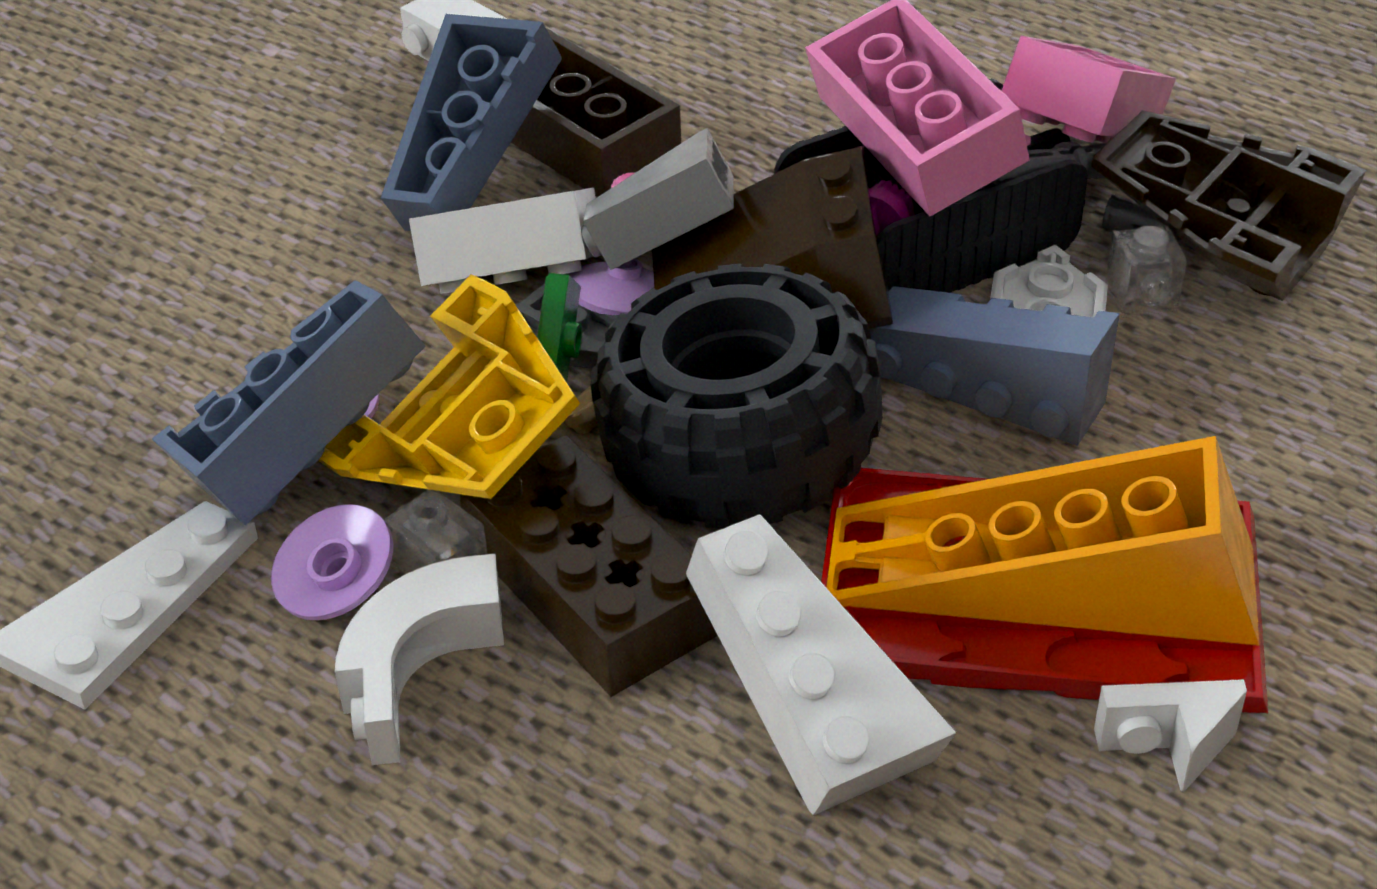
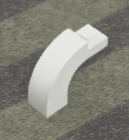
(405, 626)

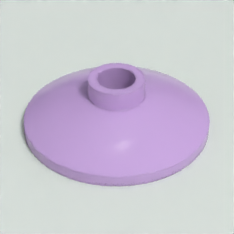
(612, 290)
(332, 562)

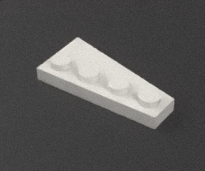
(112, 615)

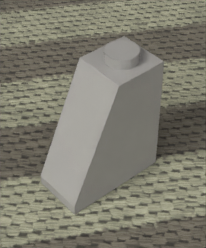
(660, 201)

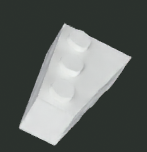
(502, 240)

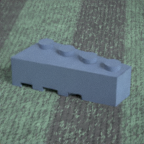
(467, 112)
(1000, 359)
(293, 401)

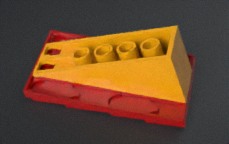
(1056, 573)

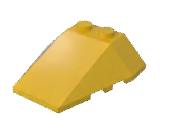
(472, 413)

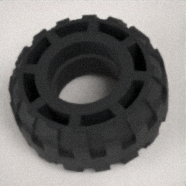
(737, 395)

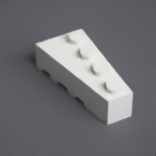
(813, 673)

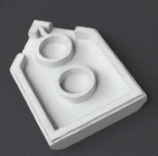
(1051, 282)

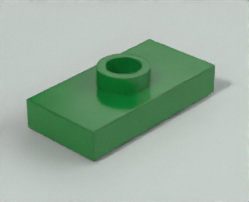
(557, 325)

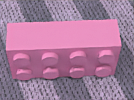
(1081, 88)
(918, 105)

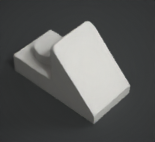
(1182, 716)

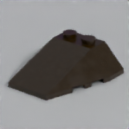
(1237, 204)
(802, 218)

